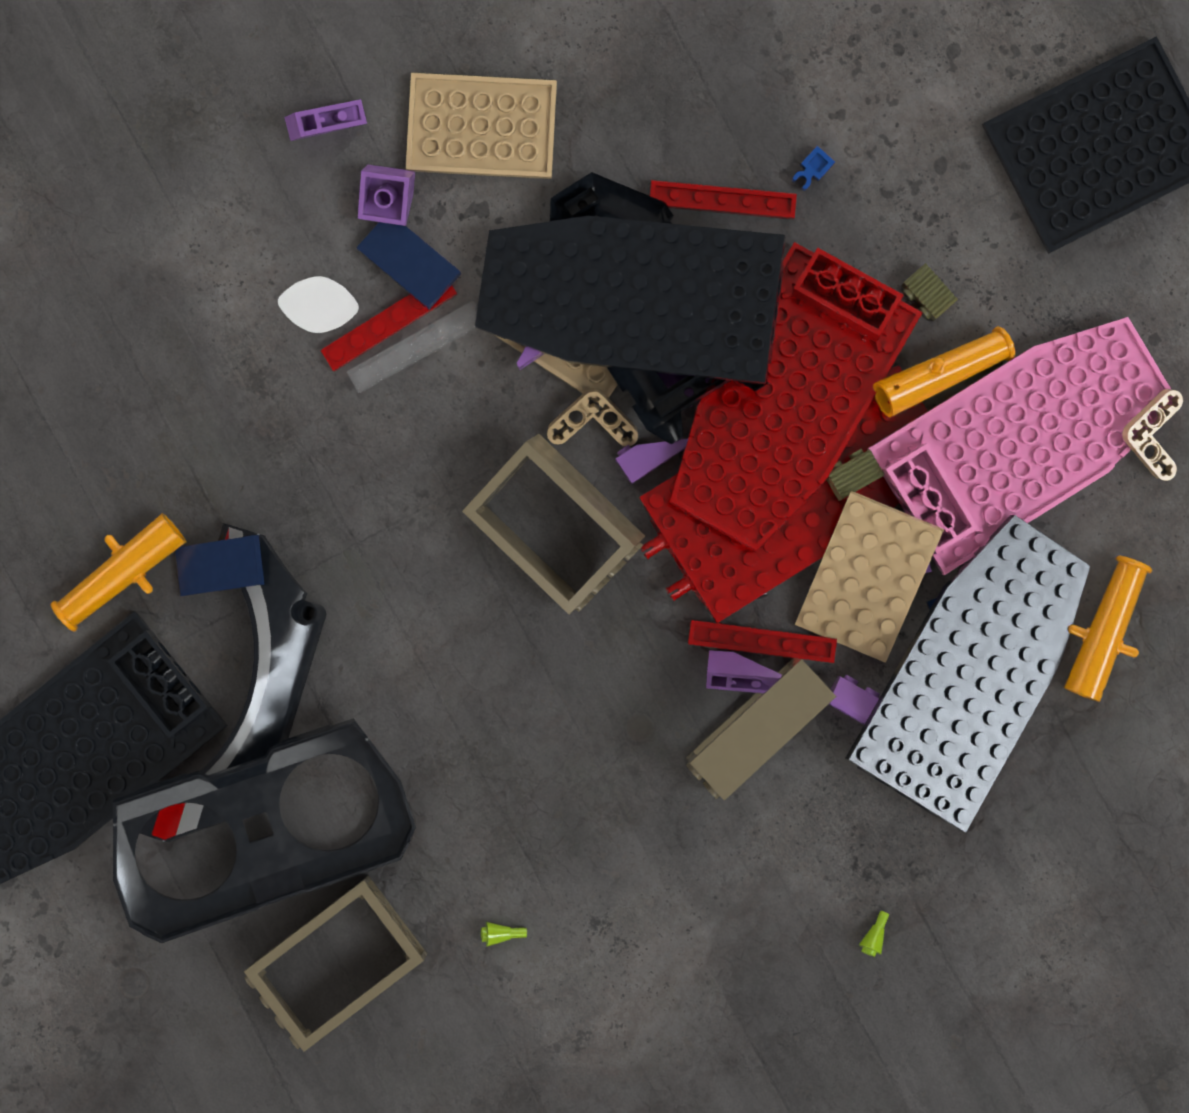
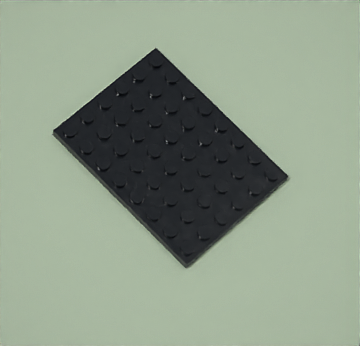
(1097, 144)

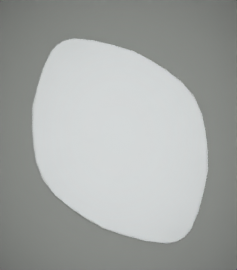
(318, 304)

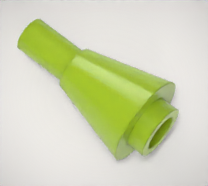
(496, 933)
(873, 940)

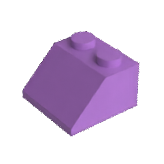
(385, 194)
(852, 699)

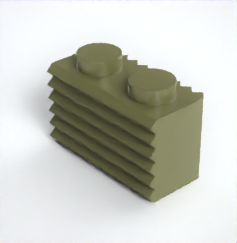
(928, 293)
(854, 474)

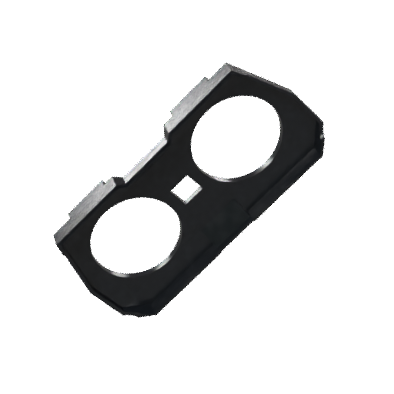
(269, 866)

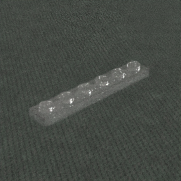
(414, 347)

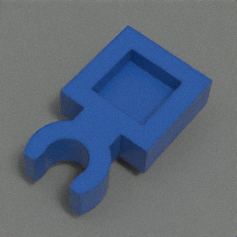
(815, 166)

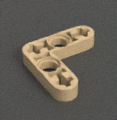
(588, 412)
(1145, 435)

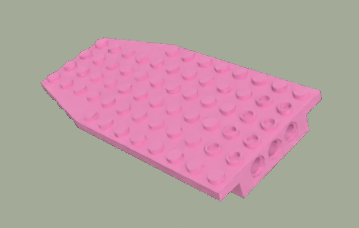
(1021, 436)

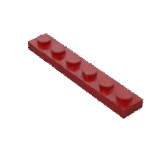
(725, 199)
(379, 329)
(762, 641)

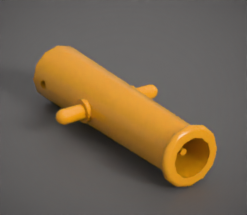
(942, 372)
(122, 569)
(1107, 630)

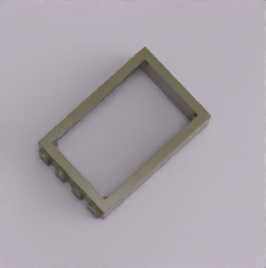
(585, 495)
(759, 729)
(272, 999)

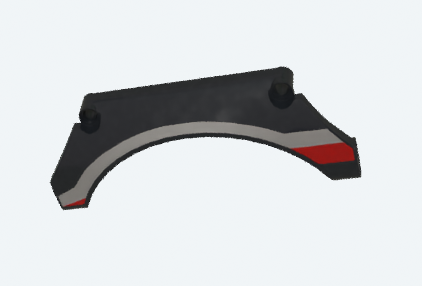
(282, 660)

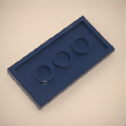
(409, 262)
(219, 565)

